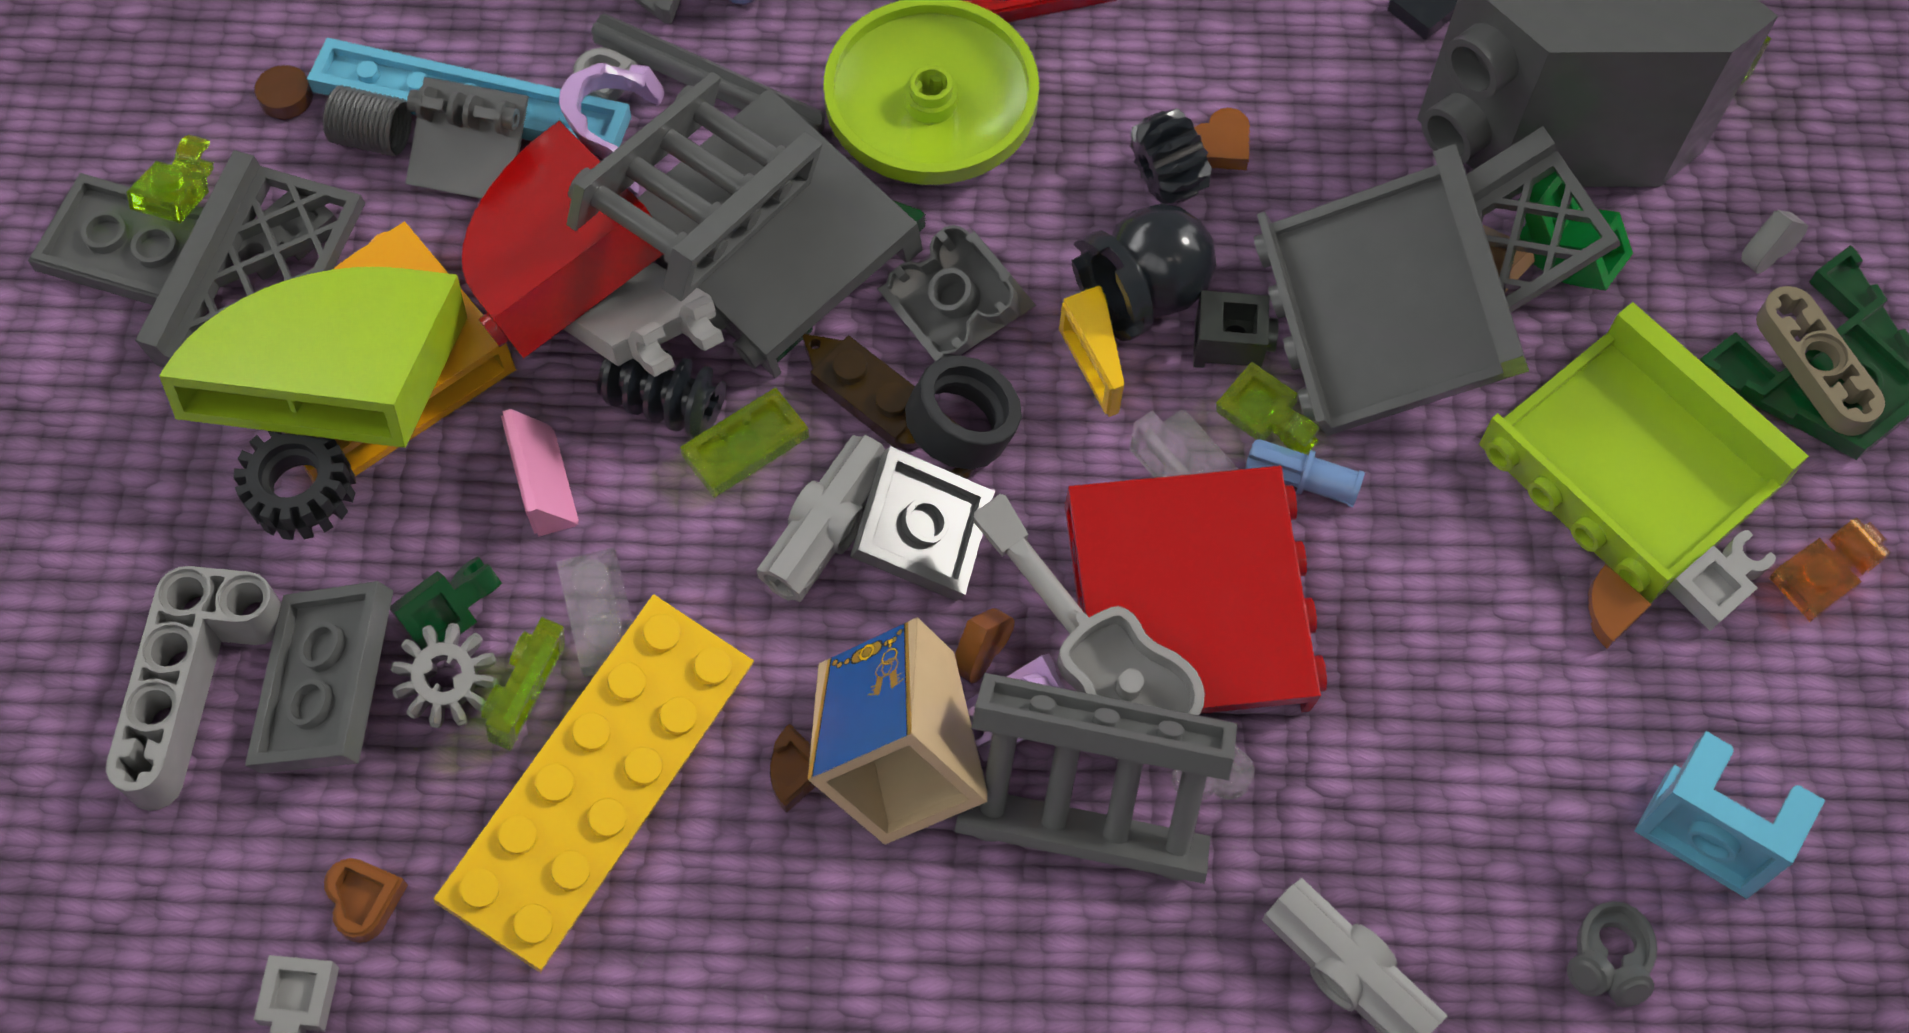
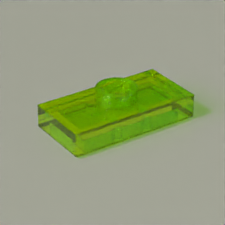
(744, 442)

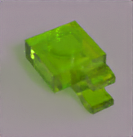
(174, 188)
(1263, 406)

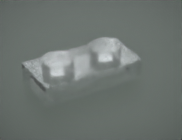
(595, 605)

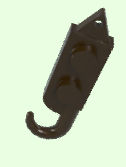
(864, 388)

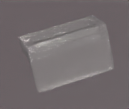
(1176, 446)

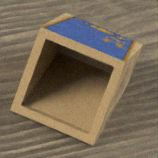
(895, 734)

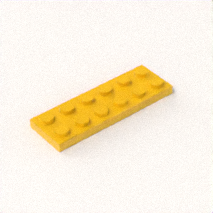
(594, 784)

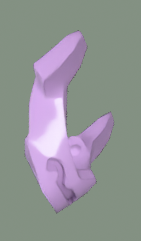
(602, 76)

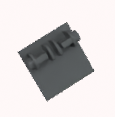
(463, 135)

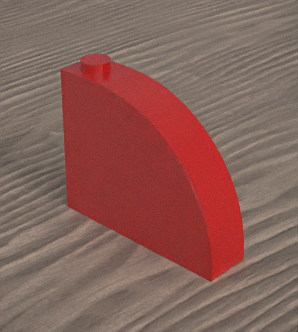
(525, 259)

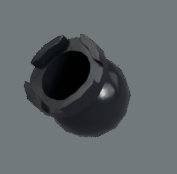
(1147, 266)

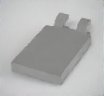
(642, 317)

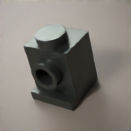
(1233, 329)

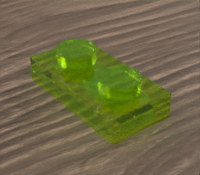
(533, 660)

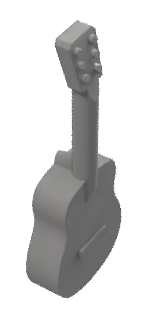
(1105, 652)

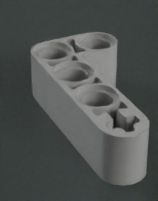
(153, 759)

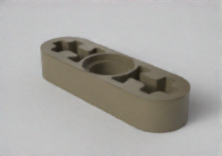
(1815, 383)

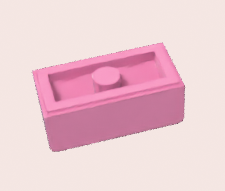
(539, 473)

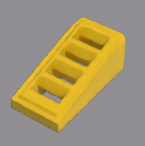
(1090, 337)

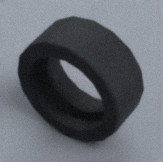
(949, 441)

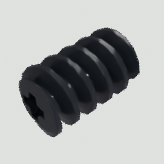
(667, 397)

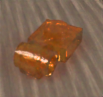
(1822, 577)

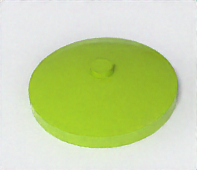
(931, 91)

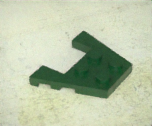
(1868, 334)

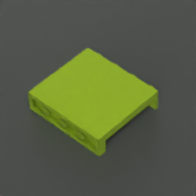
(1642, 453)

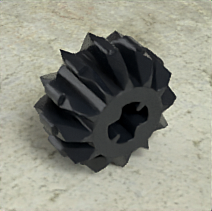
(1170, 156)

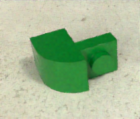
(1575, 236)

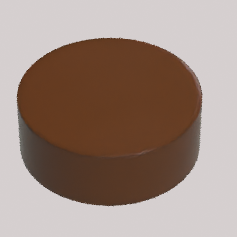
(283, 92)

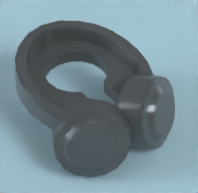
(1594, 974)

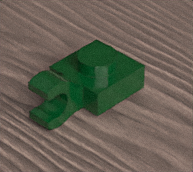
(441, 603)

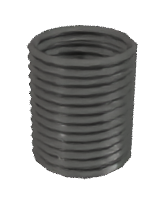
(367, 120)

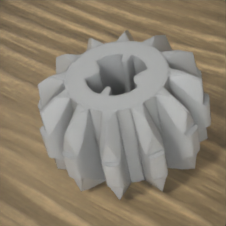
(425, 668)

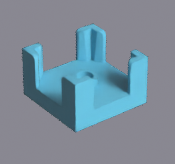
(1719, 833)

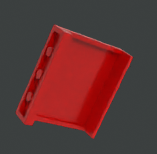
(1207, 575)

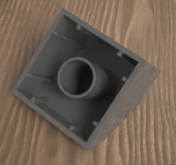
(1612, 81)

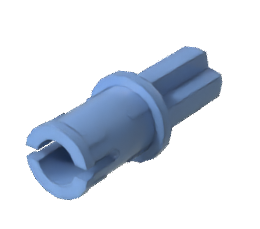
(1308, 472)

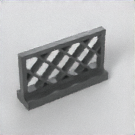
(1516, 172)
(218, 236)

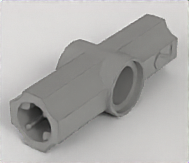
(822, 520)
(1351, 963)

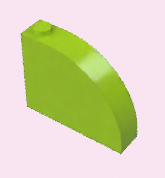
(322, 355)

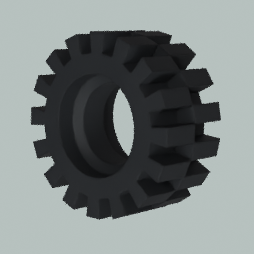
(303, 510)

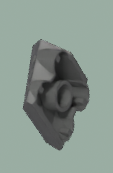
(955, 293)

